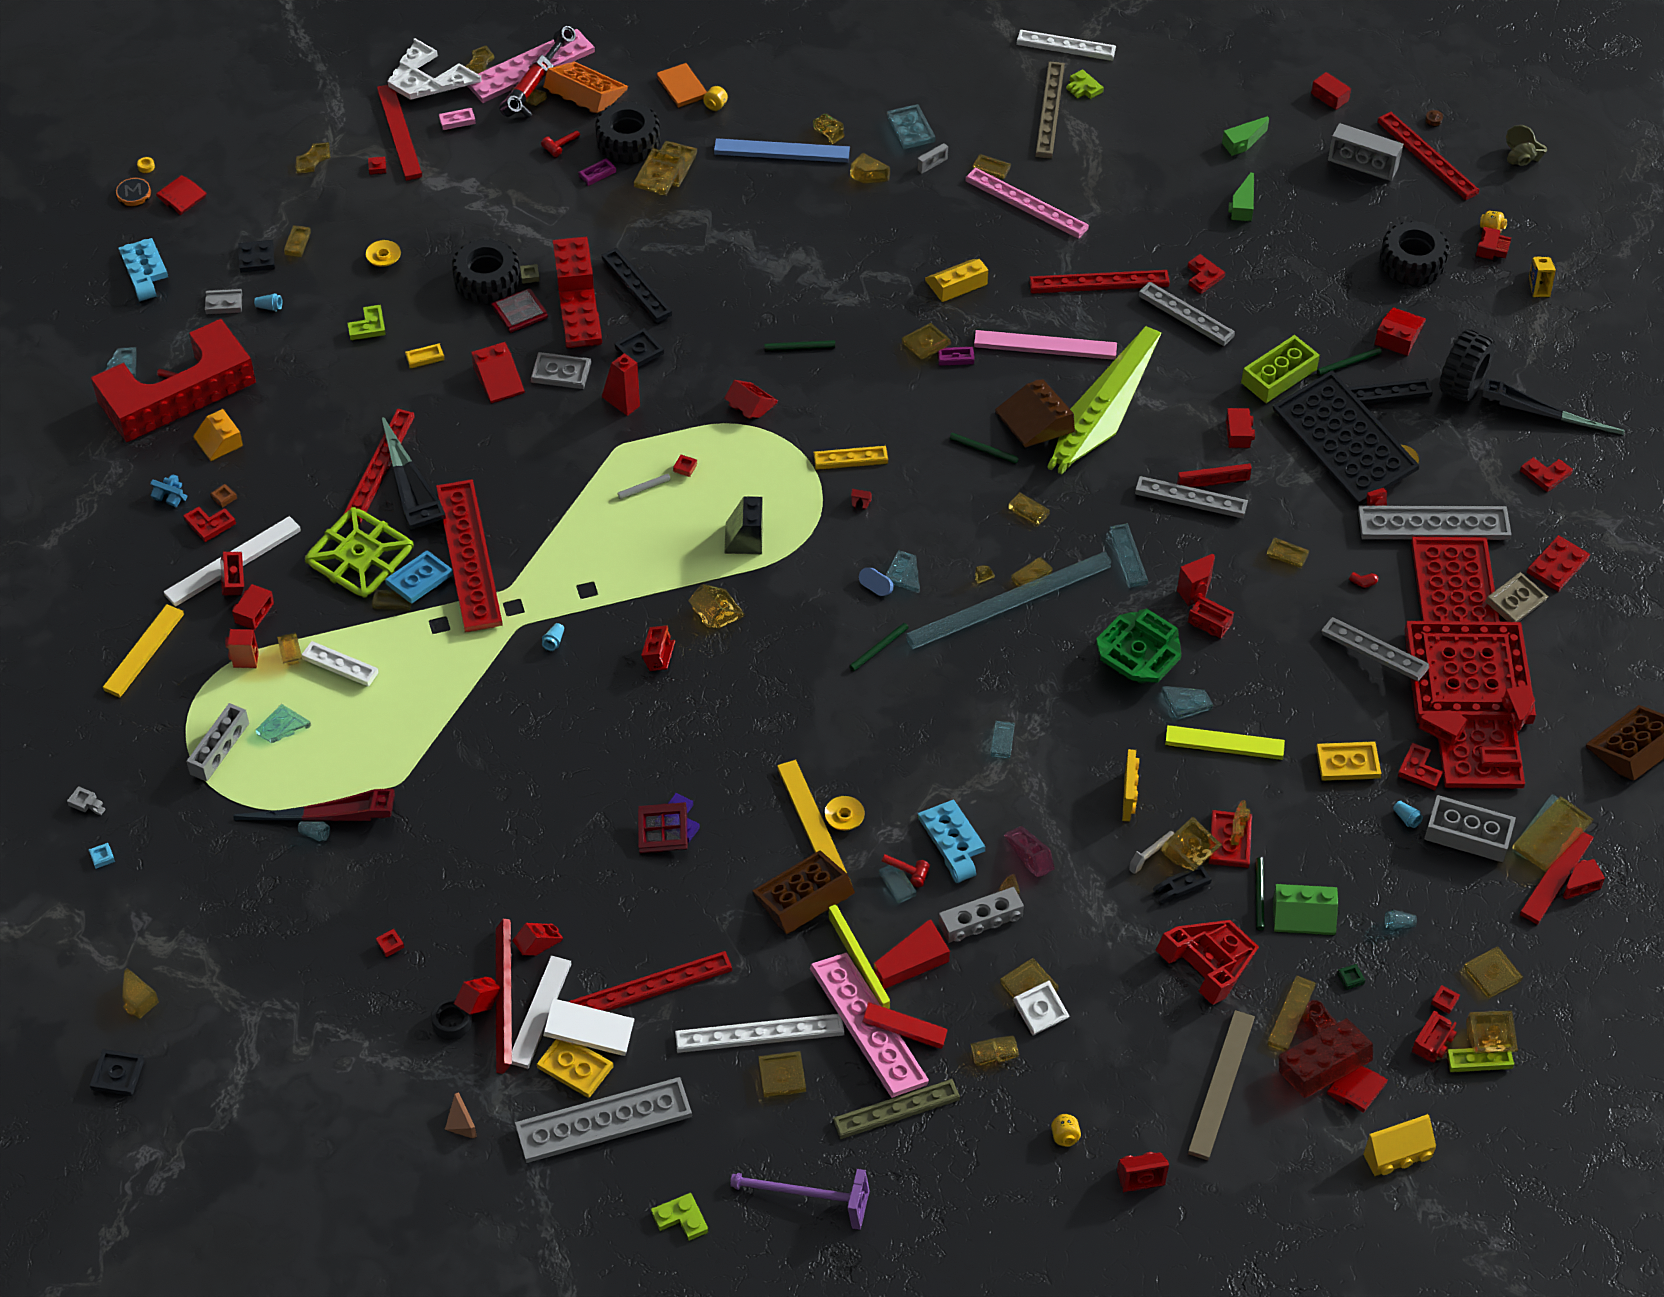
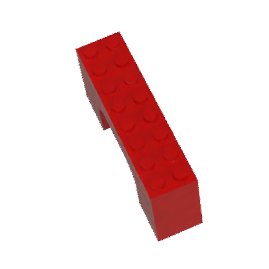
(142, 407)

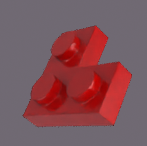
(1207, 274)
(1546, 477)
(207, 526)
(1416, 770)

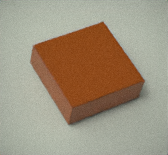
(223, 495)

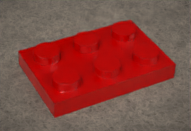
(1558, 563)

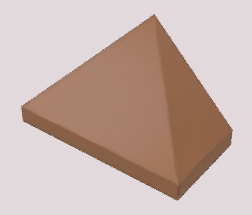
(459, 1119)

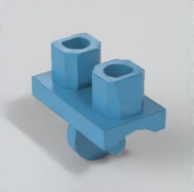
(175, 494)

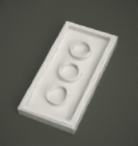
(589, 1027)

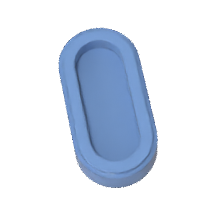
(876, 581)

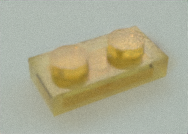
(297, 241)
(1029, 509)
(1288, 552)
(1031, 572)

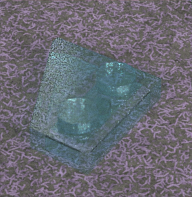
(124, 355)

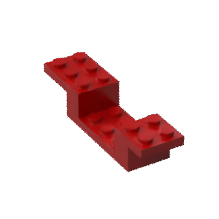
(577, 292)

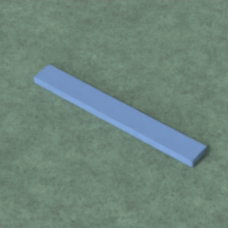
(782, 150)

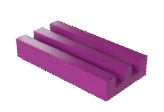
(598, 173)
(959, 356)

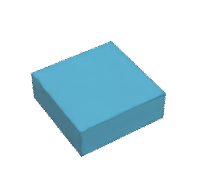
(101, 855)

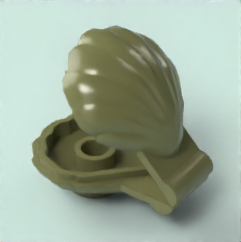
(1523, 146)

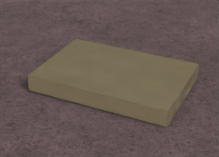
(1516, 598)

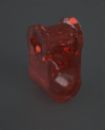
(1318, 1022)

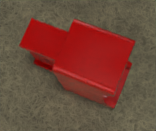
(1493, 244)

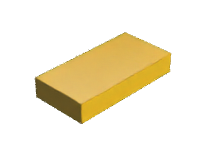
(424, 355)

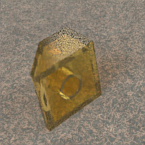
(715, 606)
(1190, 845)
(1491, 1032)

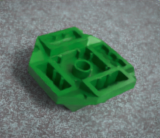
(1140, 646)

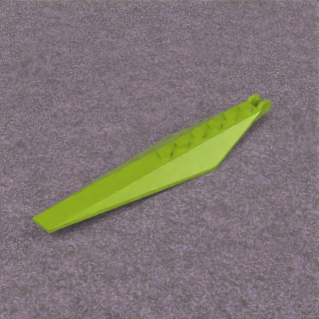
(1106, 401)

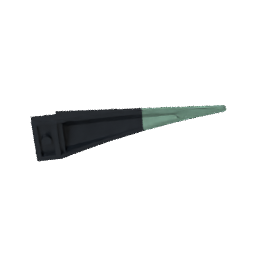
(1516, 400)
(417, 498)

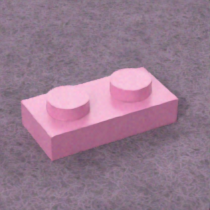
(457, 118)

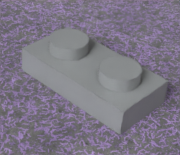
(932, 158)

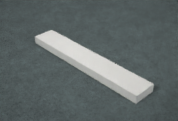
(1066, 45)
(539, 1011)

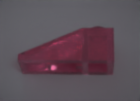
(1032, 852)

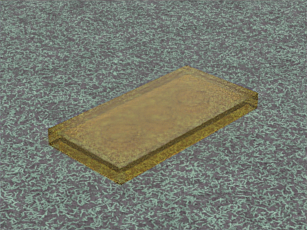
(1552, 833)

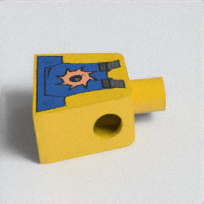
(1541, 270)

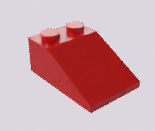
(1399, 331)
(497, 372)

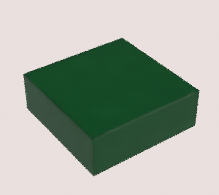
(1351, 976)

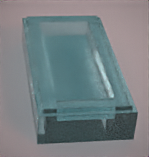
(1002, 739)
(897, 883)

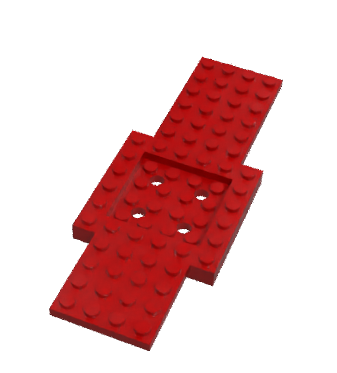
(1452, 592)

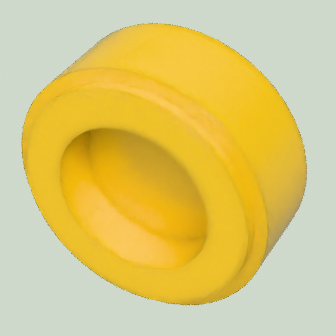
(145, 165)

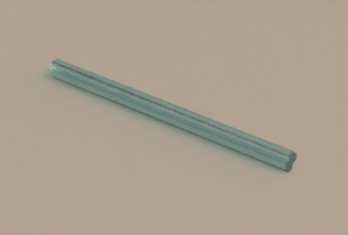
(1008, 600)

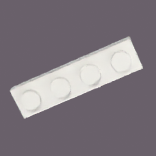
(340, 663)

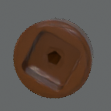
(1434, 118)

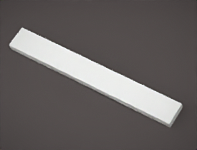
(250, 550)
(759, 1033)

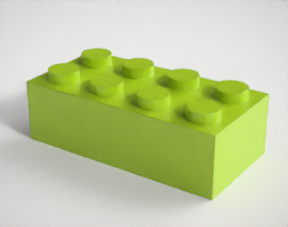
(1280, 369)

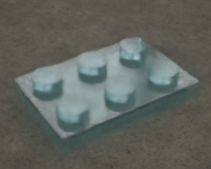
(911, 126)

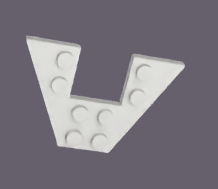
(414, 83)

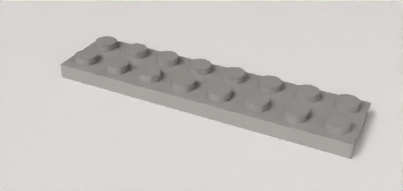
(1434, 521)
(603, 1119)

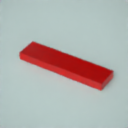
(1215, 476)
(904, 1025)

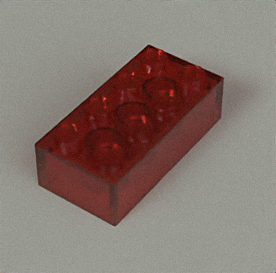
(1325, 1057)

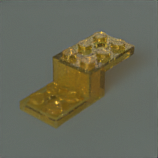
(665, 167)

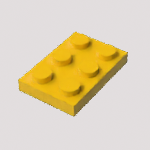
(1348, 761)
(1130, 785)
(575, 1066)

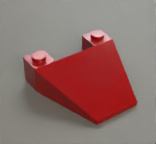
(1215, 950)

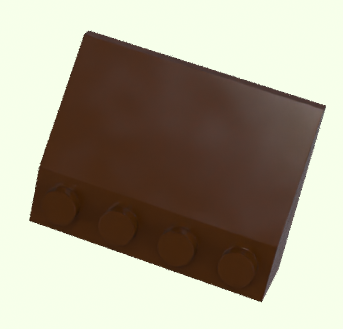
(1036, 414)
(1632, 742)
(804, 891)

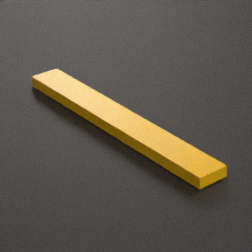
(808, 811)

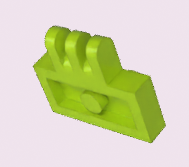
(1084, 84)

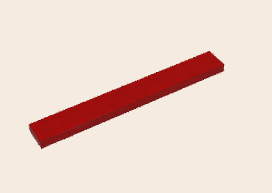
(399, 132)
(1428, 156)
(1098, 281)
(379, 464)
(657, 983)
(503, 1000)

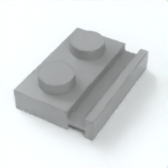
(223, 301)

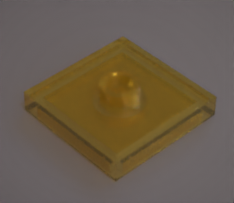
(926, 341)
(1493, 972)
(1025, 978)
(782, 1074)

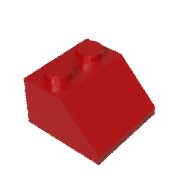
(749, 399)
(1195, 579)
(1142, 1171)

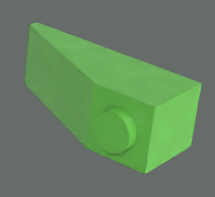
(1244, 136)
(1243, 201)

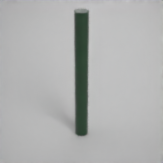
(799, 345)
(1346, 362)
(984, 448)
(878, 647)
(1259, 893)

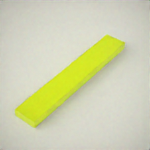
(1225, 742)
(858, 956)

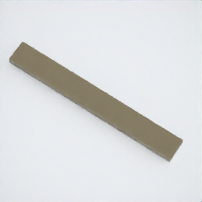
(1050, 110)
(1221, 1085)

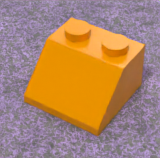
(218, 435)

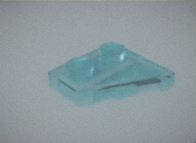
(904, 571)
(1186, 701)
(281, 724)

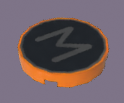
(133, 191)

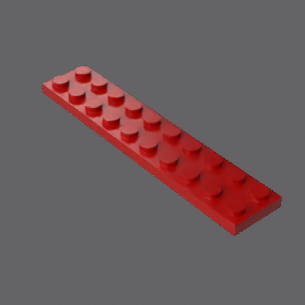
(469, 556)

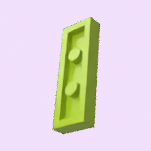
(1468, 1060)

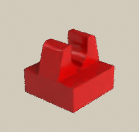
(858, 495)

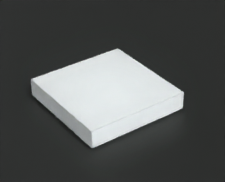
(1041, 1008)

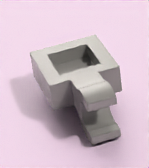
(84, 799)

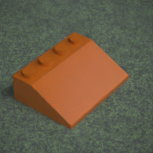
(583, 86)

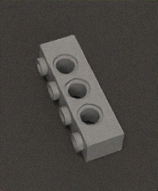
(217, 742)
(987, 906)

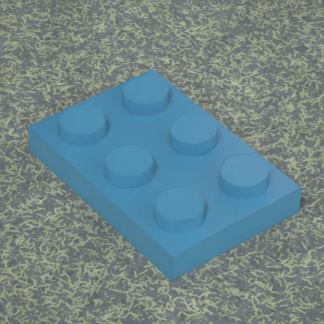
(419, 576)

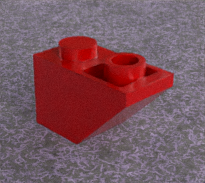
(1519, 704)
(536, 938)

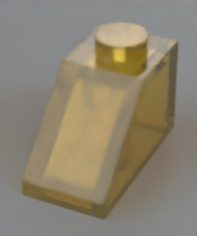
(869, 170)
(289, 648)
(137, 995)

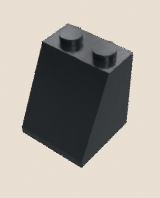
(745, 527)

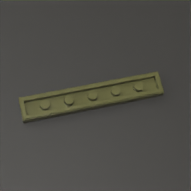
(896, 1109)

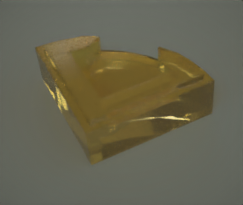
(983, 573)
(1010, 882)

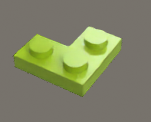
(370, 327)
(682, 1211)

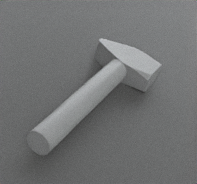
(1139, 858)

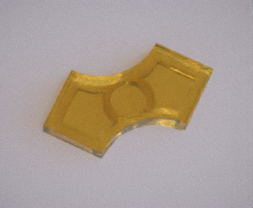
(481, 58)
(309, 160)

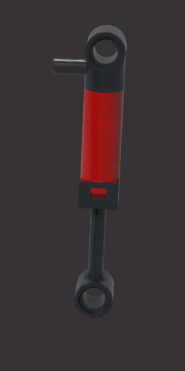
(534, 75)

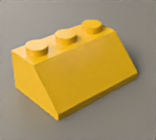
(958, 279)
(1400, 1145)

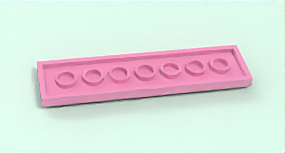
(507, 74)
(882, 1048)

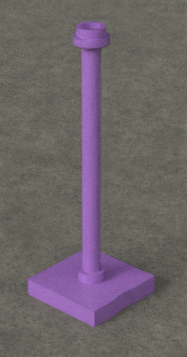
(856, 1198)

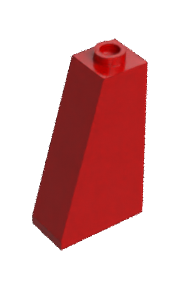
(623, 385)
(912, 956)

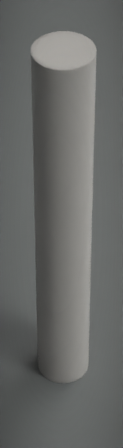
(643, 486)

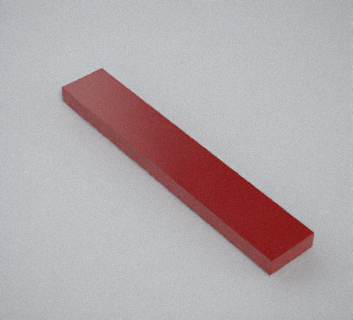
(1555, 879)

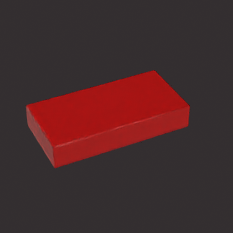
(1500, 757)

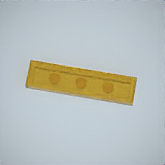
(1291, 1013)

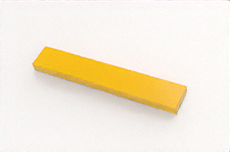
(143, 651)

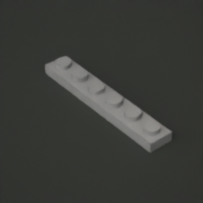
(1186, 313)
(1191, 497)
(1375, 649)

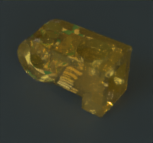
(829, 127)

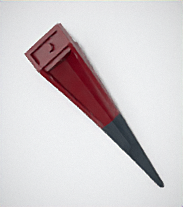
(352, 808)

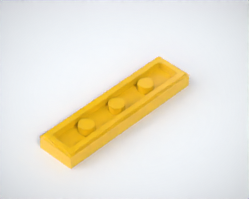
(850, 457)

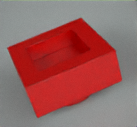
(377, 165)
(685, 465)
(1377, 497)
(389, 942)
(1445, 999)

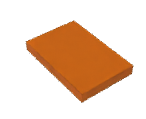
(681, 85)

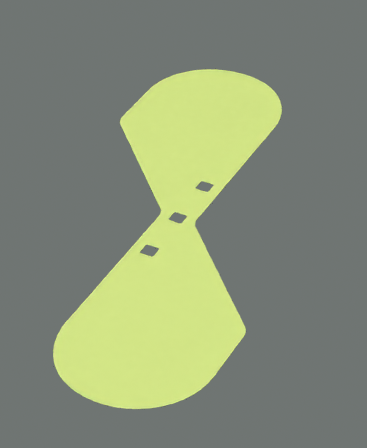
(626, 546)

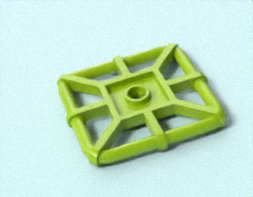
(359, 561)

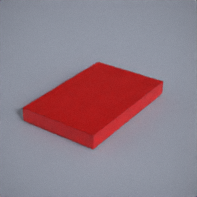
(1229, 854)

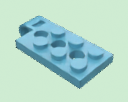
(138, 271)
(957, 861)

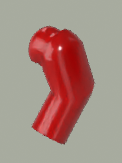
(1364, 581)

